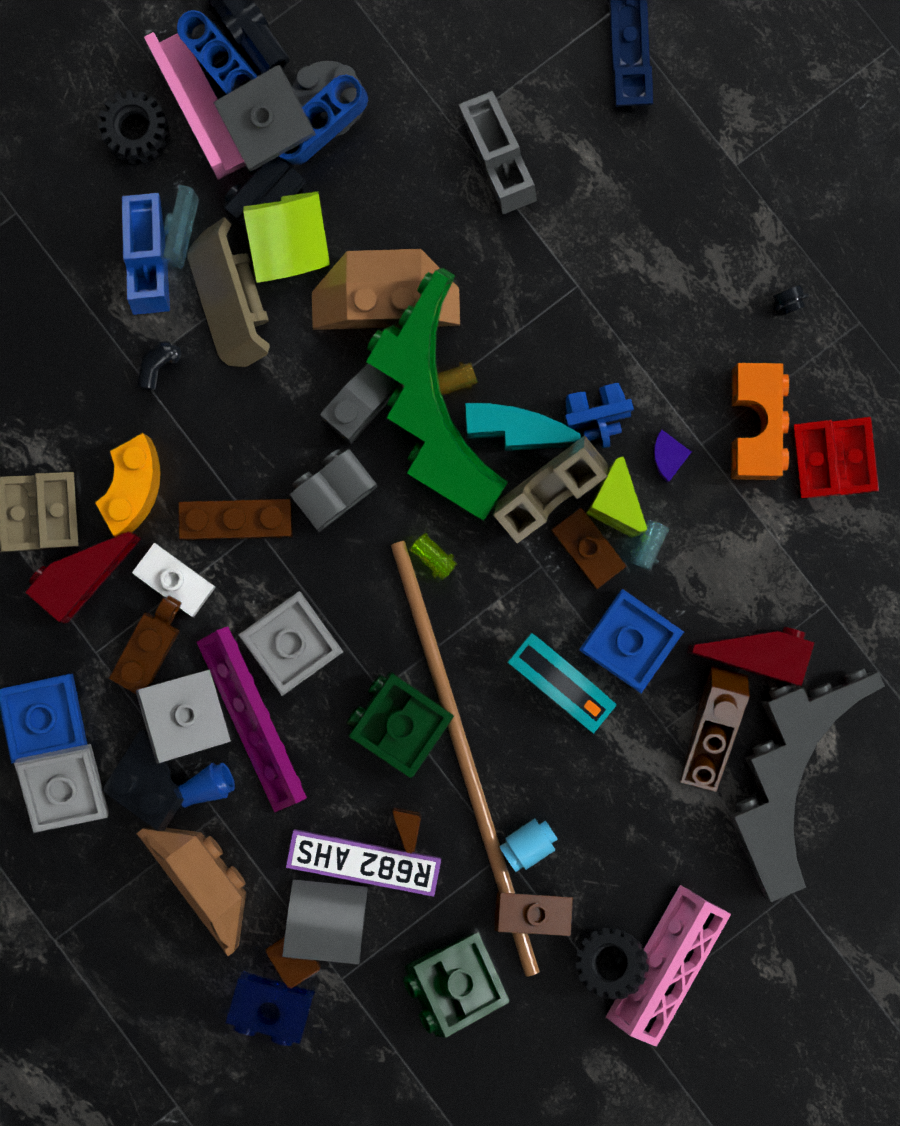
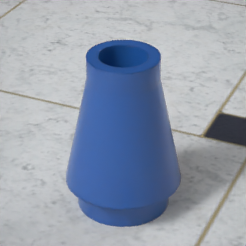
(208, 785)

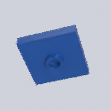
(631, 641)
(42, 717)

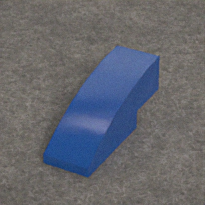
(144, 254)

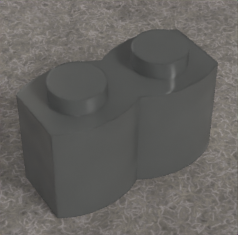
(332, 489)

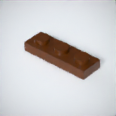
(235, 519)

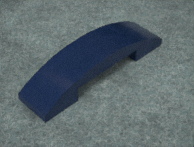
(630, 53)

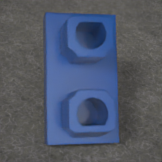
(613, 408)

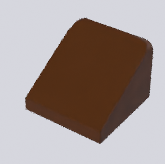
(408, 826)
(291, 970)

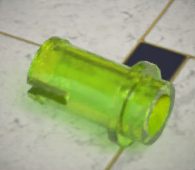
(433, 556)

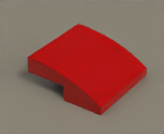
(836, 457)

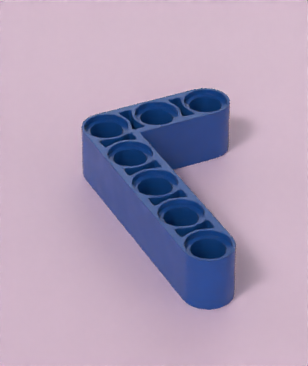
(238, 71)

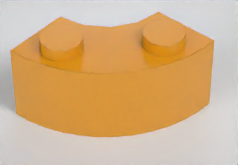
(133, 485)

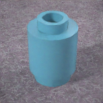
(529, 844)

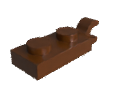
(147, 647)

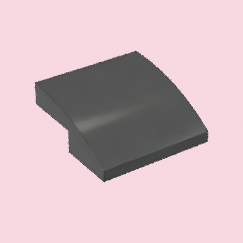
(325, 922)

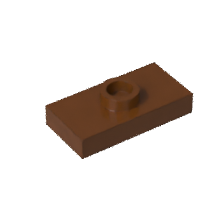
(588, 548)
(533, 914)

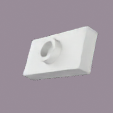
(173, 578)

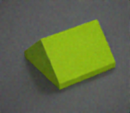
(617, 502)

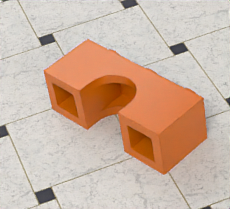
(762, 389)

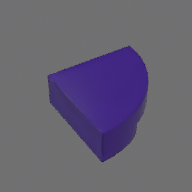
(669, 455)

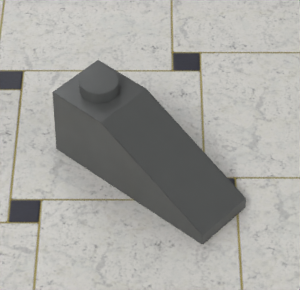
(359, 402)

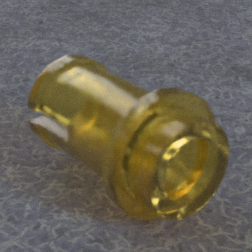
(457, 378)

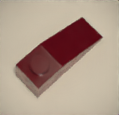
(74, 579)
(769, 654)

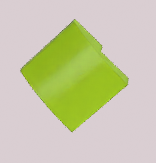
(286, 236)

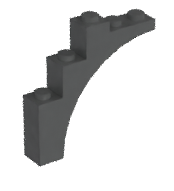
(799, 724)

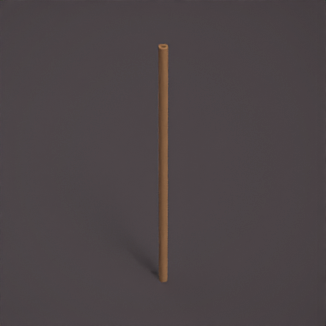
(460, 743)

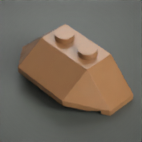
(375, 290)
(202, 879)

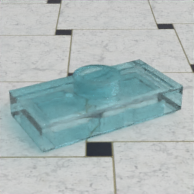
(179, 226)

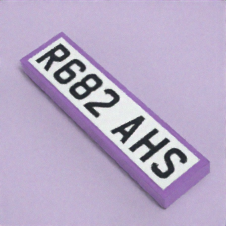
(363, 862)

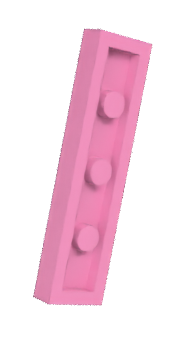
(196, 102)
(669, 944)

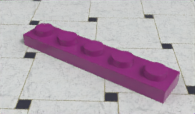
(251, 719)

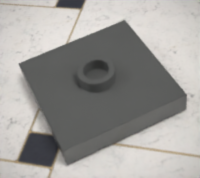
(264, 118)

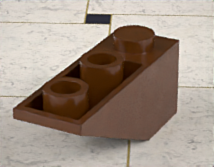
(715, 728)

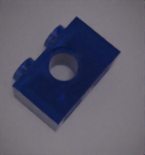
(292, 1003)

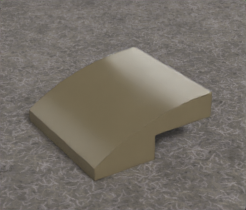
(38, 512)

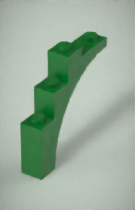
(410, 358)

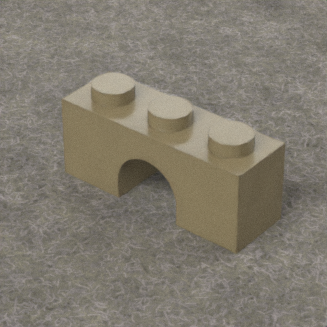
(566, 475)

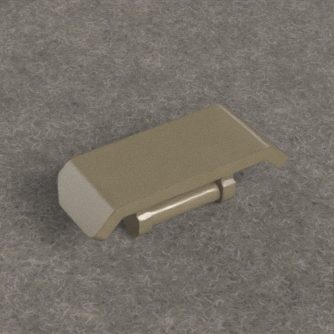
(228, 296)

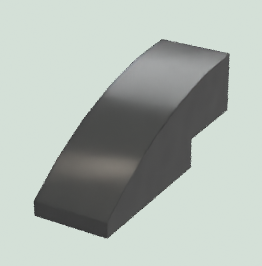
(498, 152)

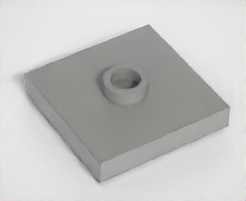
(291, 643)
(183, 716)
(61, 788)

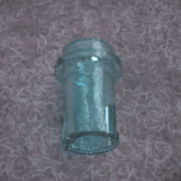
(649, 545)

